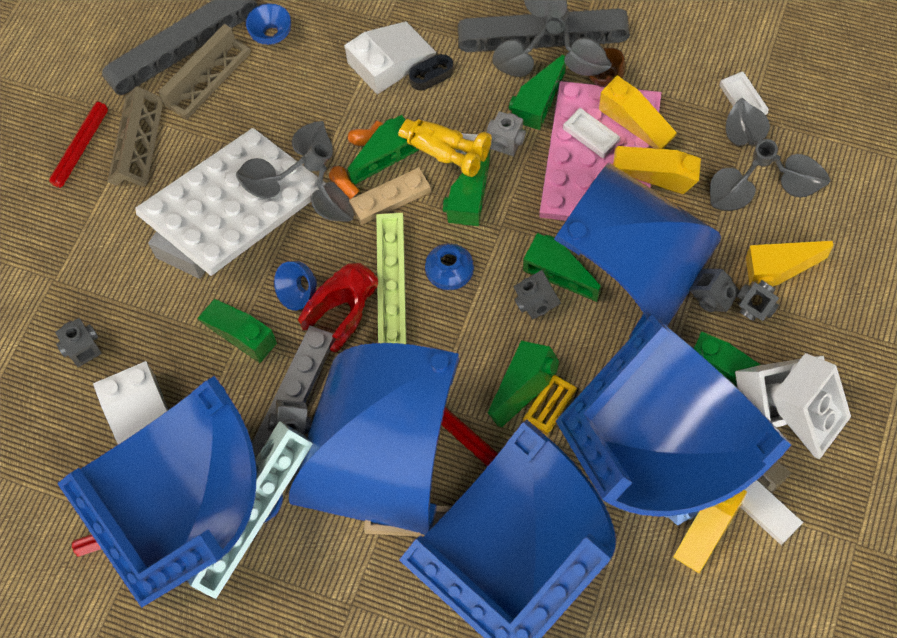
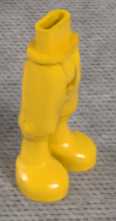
(442, 142)

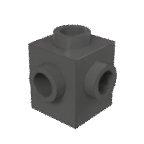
(714, 290)
(536, 295)
(765, 308)
(78, 342)
(290, 412)

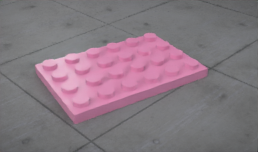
(572, 164)

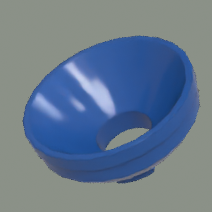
(267, 17)
(451, 276)
(289, 287)

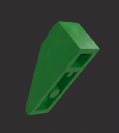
(538, 94)
(381, 151)
(467, 197)
(560, 267)
(239, 329)
(723, 356)
(524, 380)

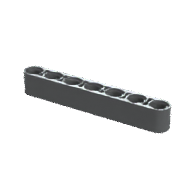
(489, 32)
(174, 43)

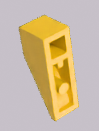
(635, 113)
(659, 167)
(783, 261)
(707, 531)

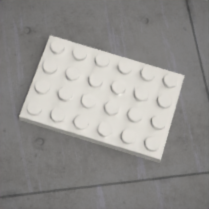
(211, 212)

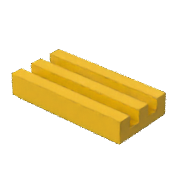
(538, 423)

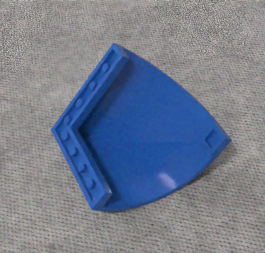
(640, 241)
(667, 429)
(377, 435)
(170, 493)
(517, 541)

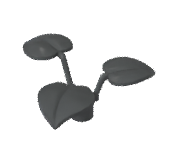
(584, 56)
(314, 145)
(732, 190)

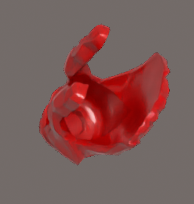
(350, 285)

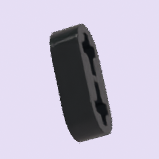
(431, 72)

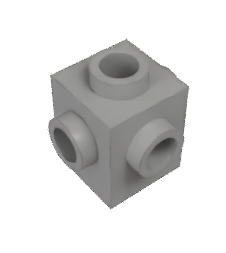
(506, 133)

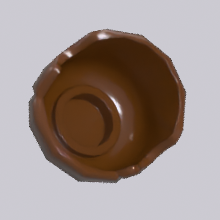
(617, 68)

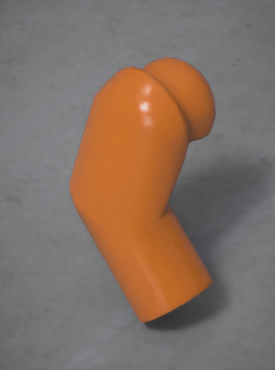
(361, 136)
(341, 179)

